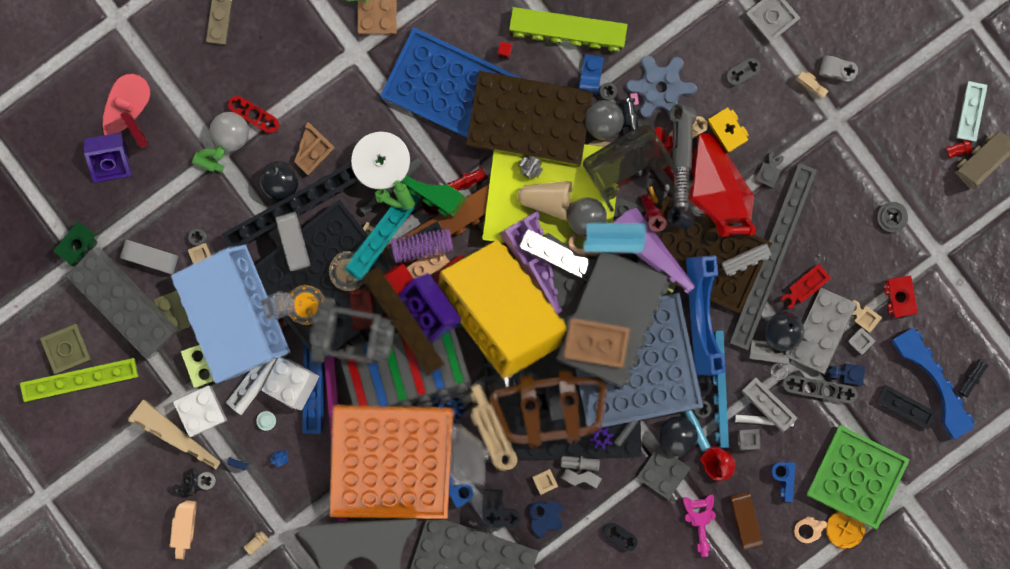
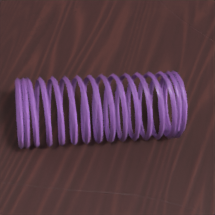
(398, 256)

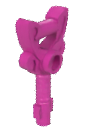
(700, 519)

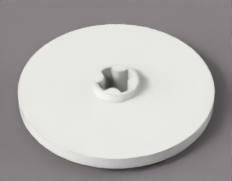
(365, 158)

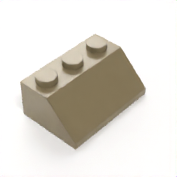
(984, 159)

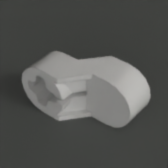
(587, 477)

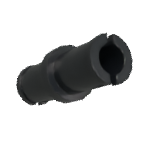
(972, 378)

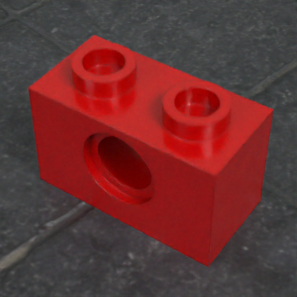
(905, 286)

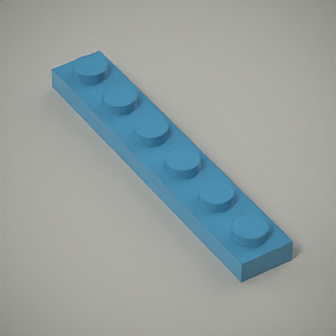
(720, 399)

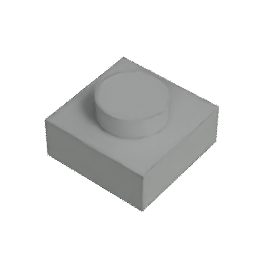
(861, 341)

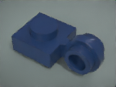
(852, 373)

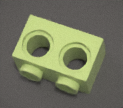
(194, 367)

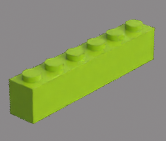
(568, 28)

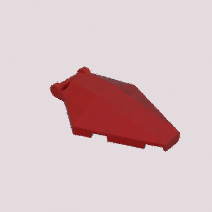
(720, 188)

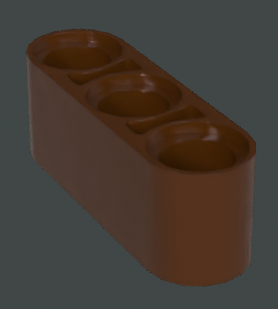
(746, 520)

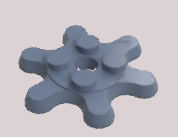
(647, 86)

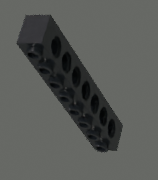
(299, 202)

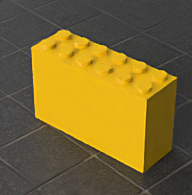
(502, 309)

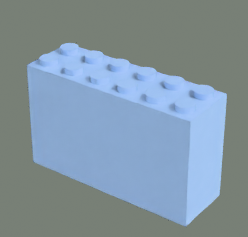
(227, 313)

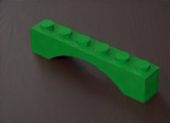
(443, 196)

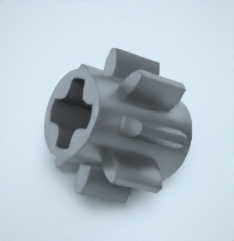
(530, 167)

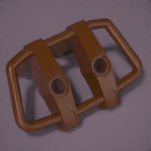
(570, 413)

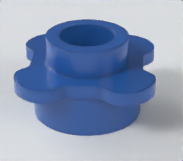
(279, 458)

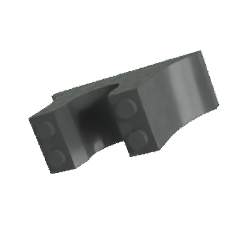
(376, 540)

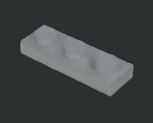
(769, 405)

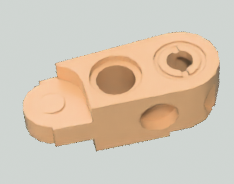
(183, 528)

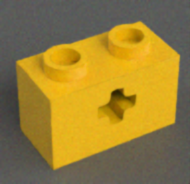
(718, 126)

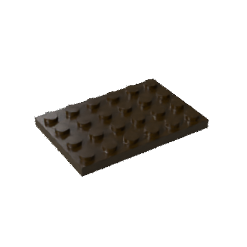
(529, 118)
(704, 240)

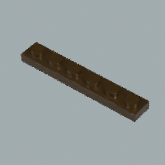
(403, 321)

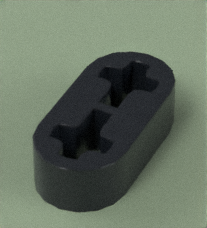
(622, 532)

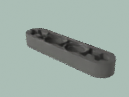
(819, 391)

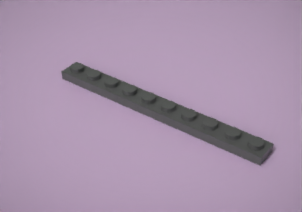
(780, 239)

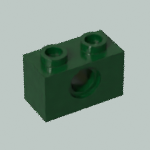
(65, 247)

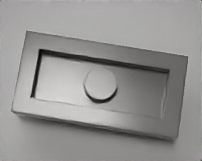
(763, 351)

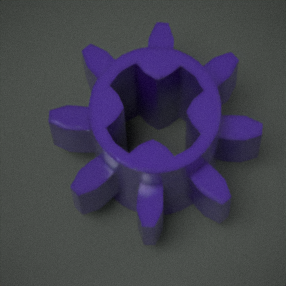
(596, 434)

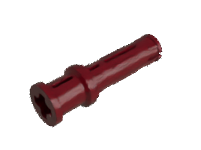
(653, 215)

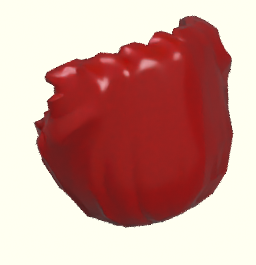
(718, 463)

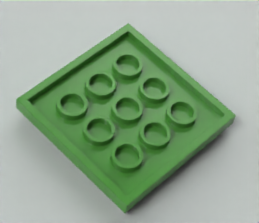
(857, 477)

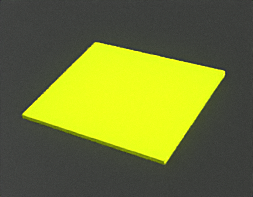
(505, 208)

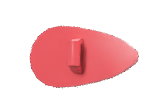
(128, 94)

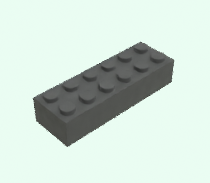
(122, 303)

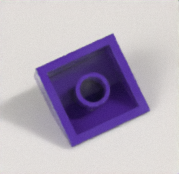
(107, 157)

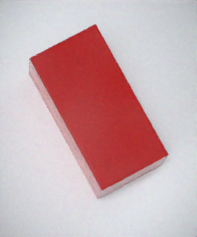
(505, 50)

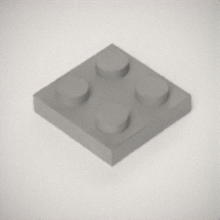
(772, 18)

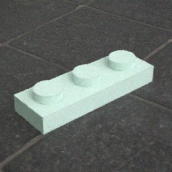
(971, 111)

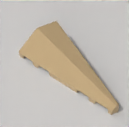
(158, 424)

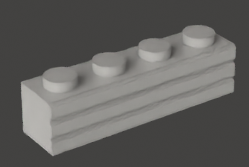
(747, 258)

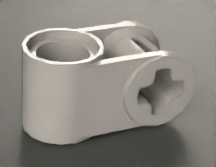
(834, 68)

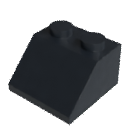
(548, 402)

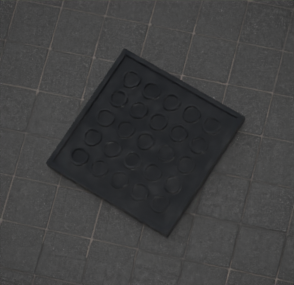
(324, 238)

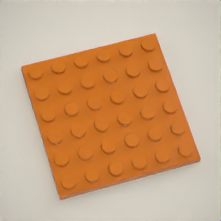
(390, 462)

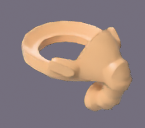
(580, 251)
(815, 524)

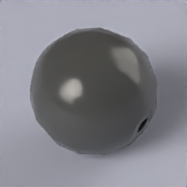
(604, 120)
(585, 211)

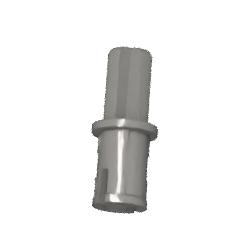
(580, 463)

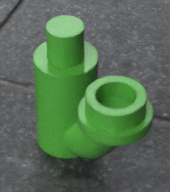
(211, 164)
(402, 193)

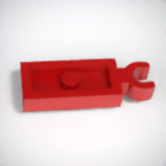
(807, 285)

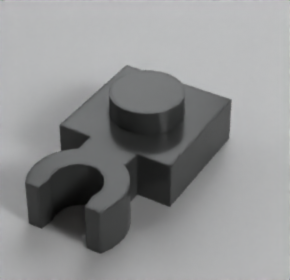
(768, 172)

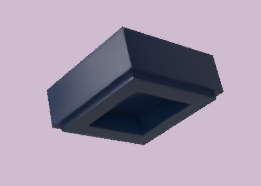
(237, 463)

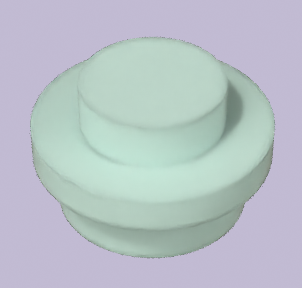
(266, 420)

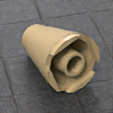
(548, 198)

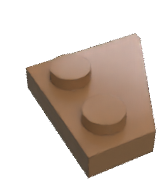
(313, 150)

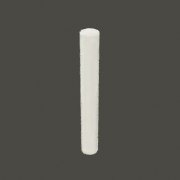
(753, 420)

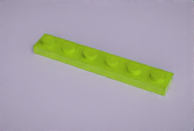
(79, 380)

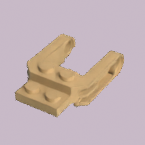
(488, 423)

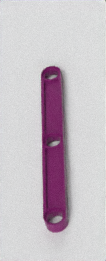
(333, 400)

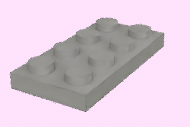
(823, 330)

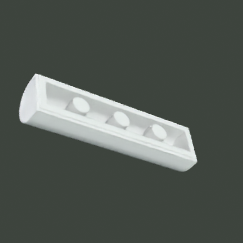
(250, 387)

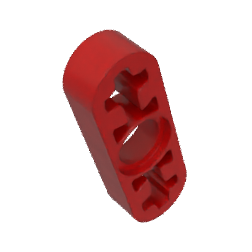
(263, 126)

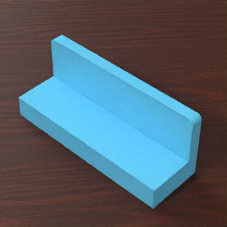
(615, 237)

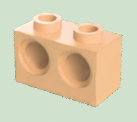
(428, 264)

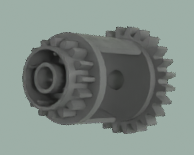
(325, 328)

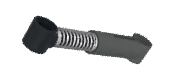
(683, 120)

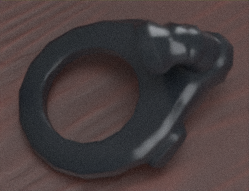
(188, 489)

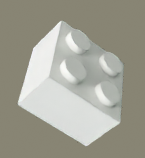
(290, 383)
(200, 411)

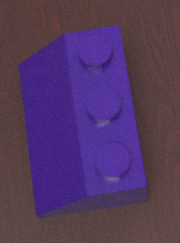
(429, 307)

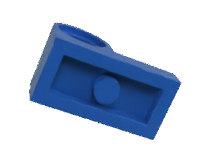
(591, 73)
(787, 489)
(454, 493)

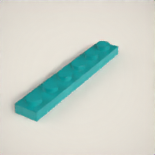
(377, 240)

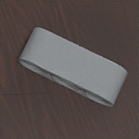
(293, 241)
(149, 257)

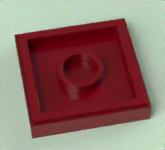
(135, 130)

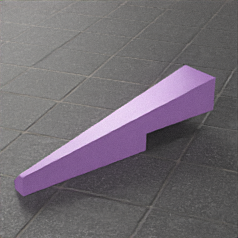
(656, 253)
(536, 268)

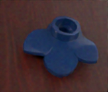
(548, 519)

